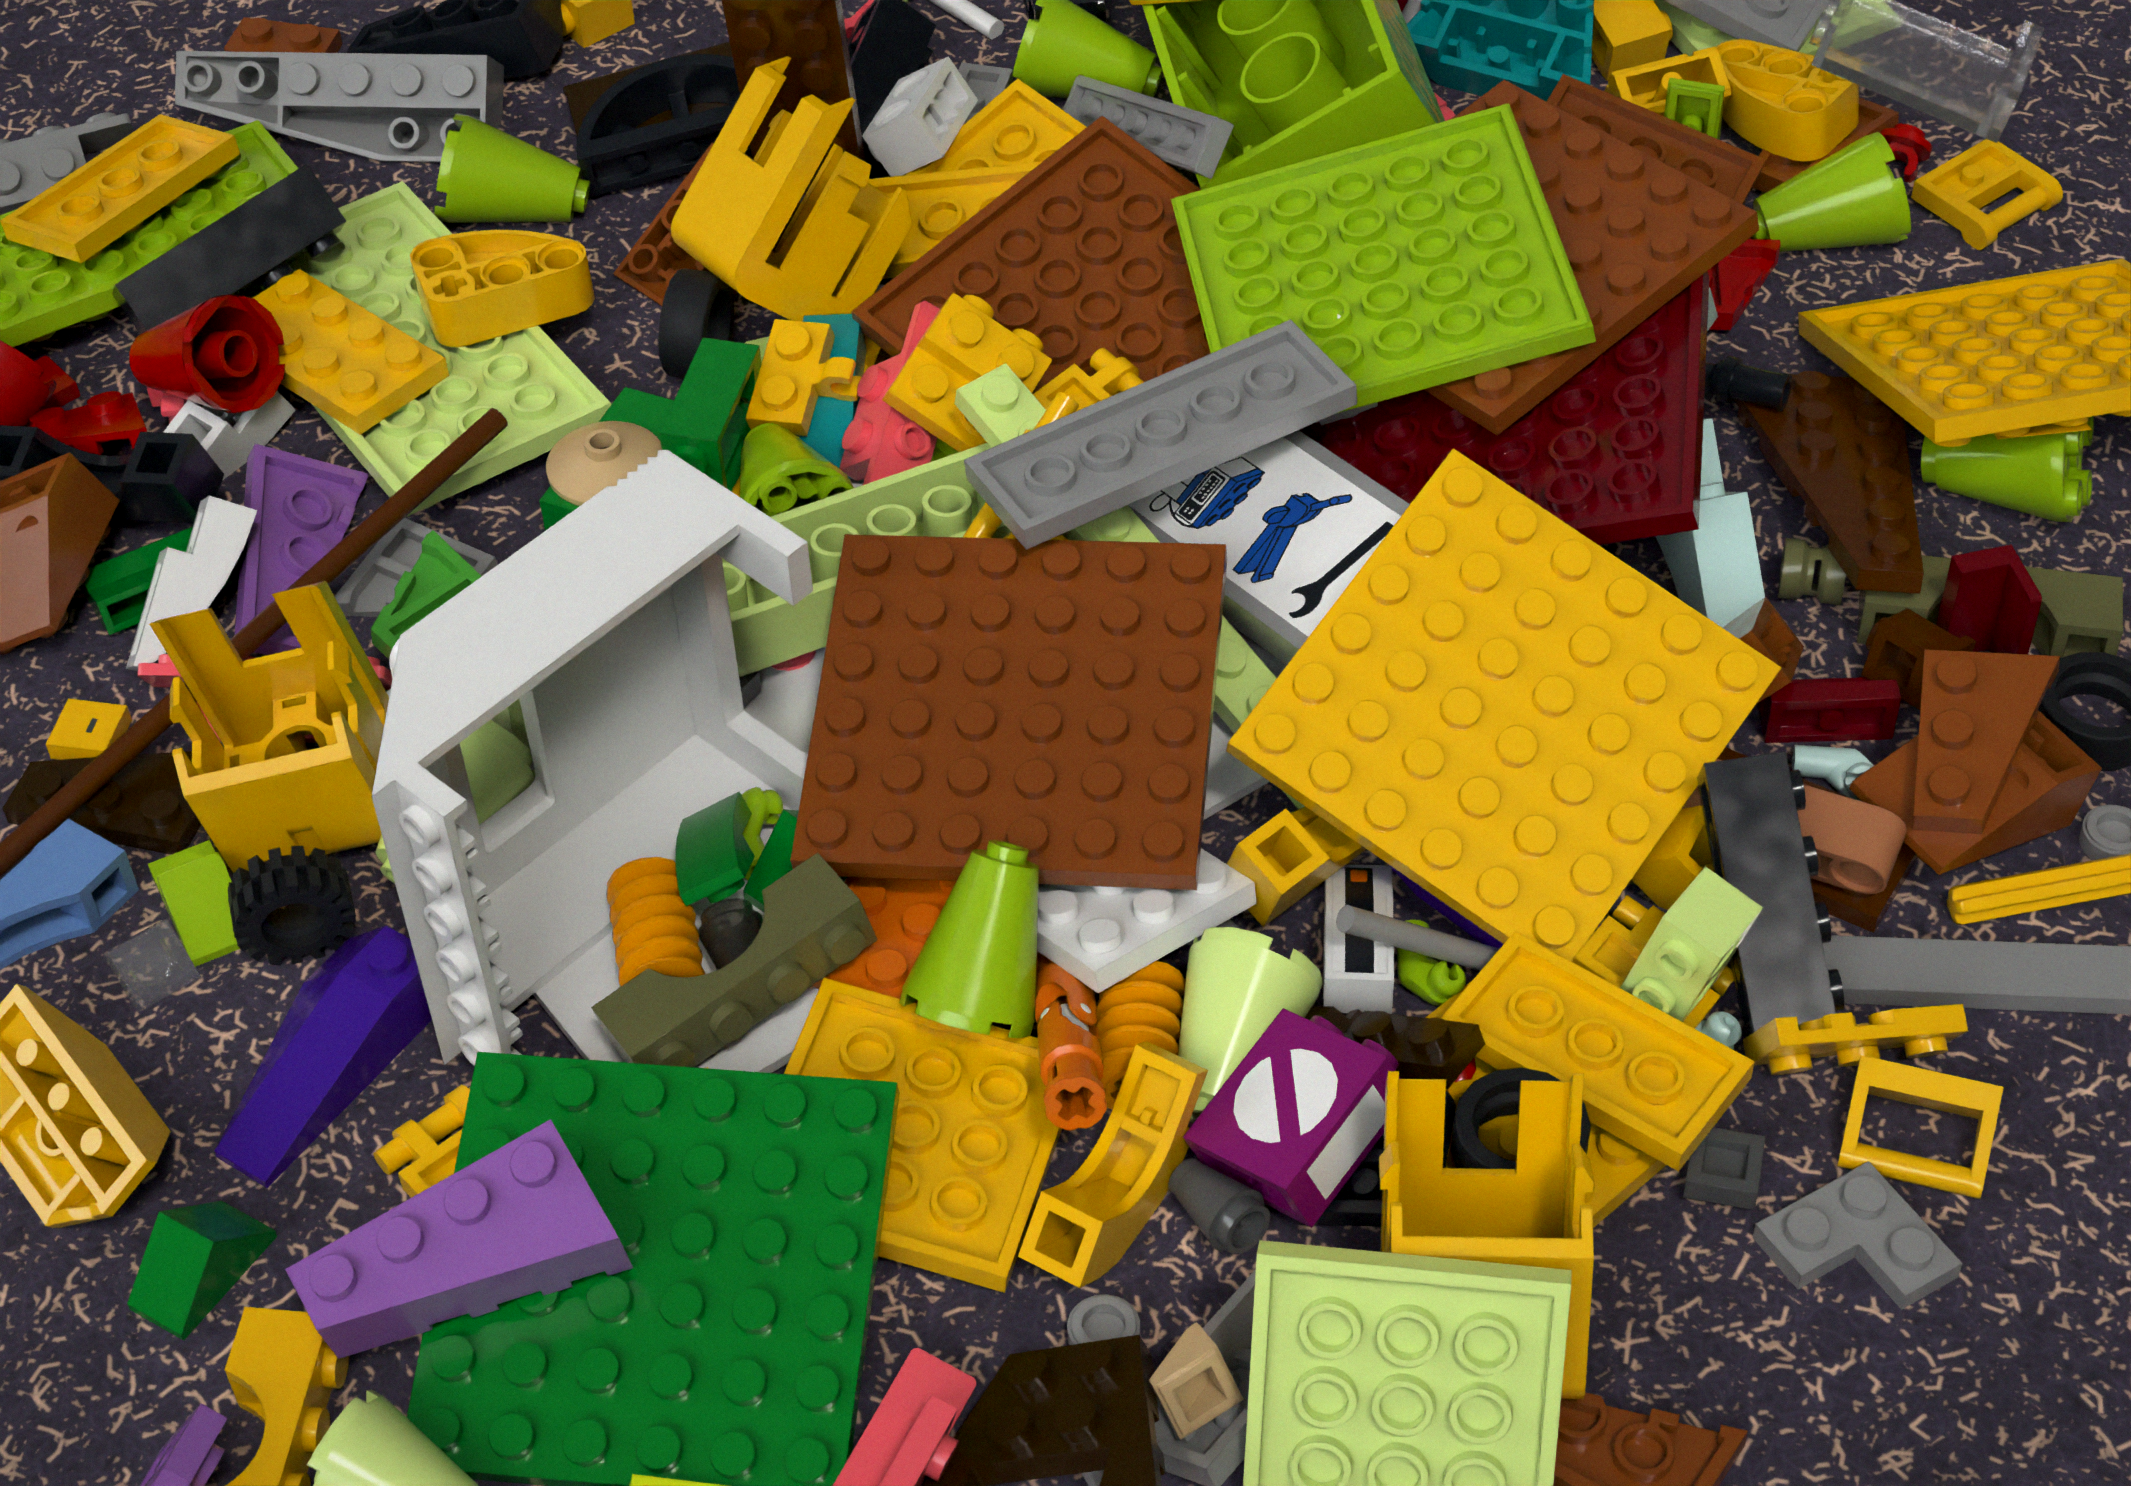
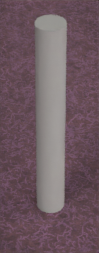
(1414, 937)

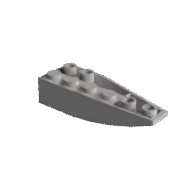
(346, 101)

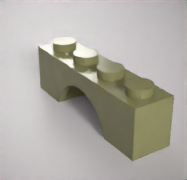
(2075, 612)
(805, 934)

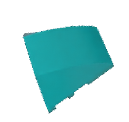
(1518, 41)

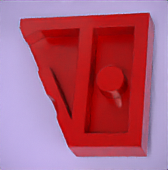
(103, 419)

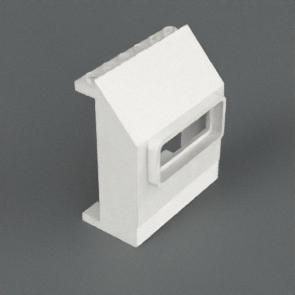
(631, 720)

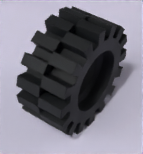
(288, 880)

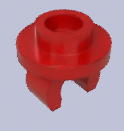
(1909, 146)

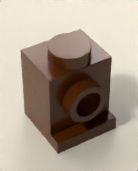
(1898, 650)

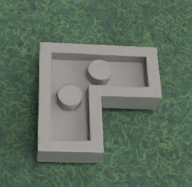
(1864, 1221)

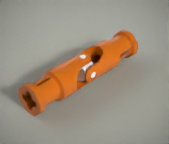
(1068, 1048)

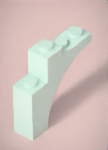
(1719, 562)

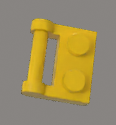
(1977, 178)

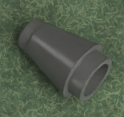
(1220, 1206)

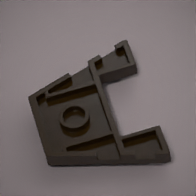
(1064, 1416)

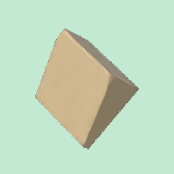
(1194, 1382)

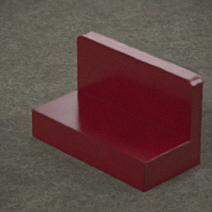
(1990, 600)
(1830, 710)

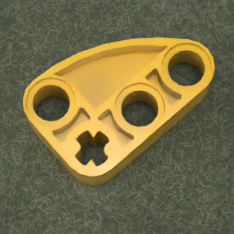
(1786, 101)
(499, 283)

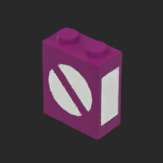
(1296, 1114)

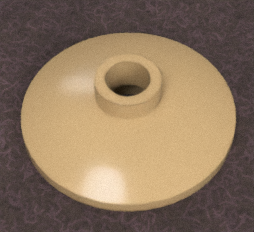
(597, 457)

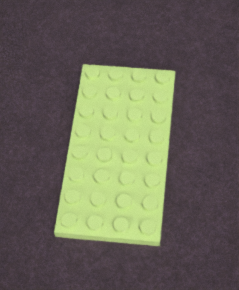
(515, 373)

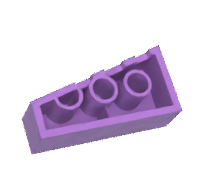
(461, 1248)

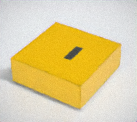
(87, 729)

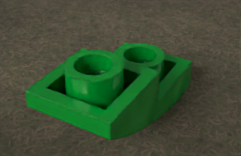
(713, 851)

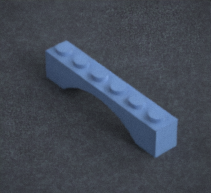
(62, 891)

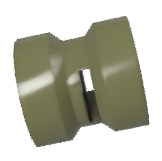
(1798, 573)

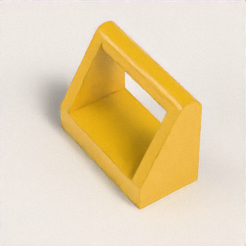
(1932, 1091)

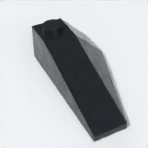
(512, 32)

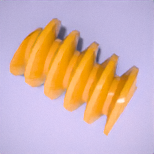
(652, 921)
(1138, 1011)

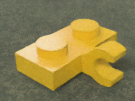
(796, 373)

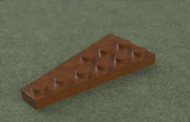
(1852, 471)

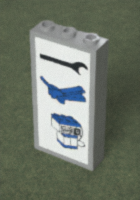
(1292, 531)

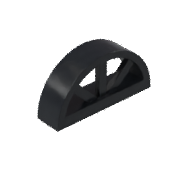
(620, 156)

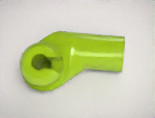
(765, 810)
(1428, 977)

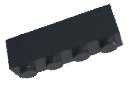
(883, 47)
(235, 251)
(1761, 852)

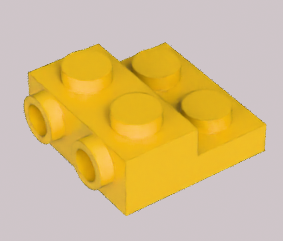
(953, 352)

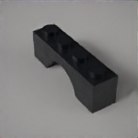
(154, 483)

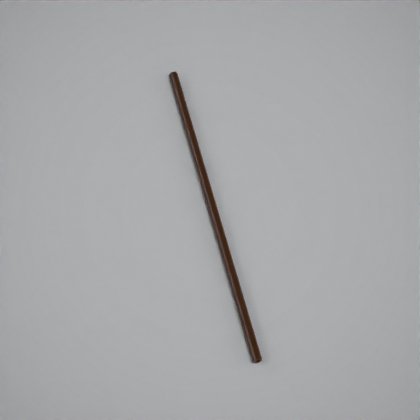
(250, 637)

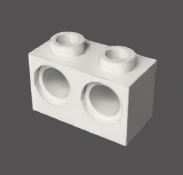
(920, 118)

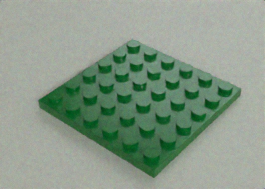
(746, 1295)

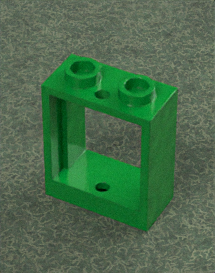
(708, 414)

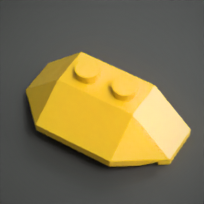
(69, 1115)

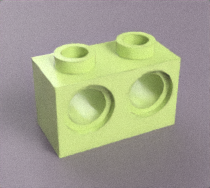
(1692, 945)

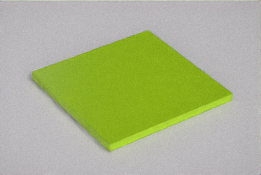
(1415, 239)

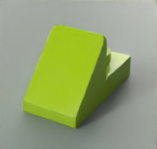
(196, 898)

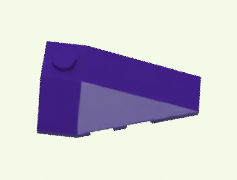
(327, 1051)

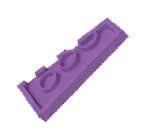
(298, 520)

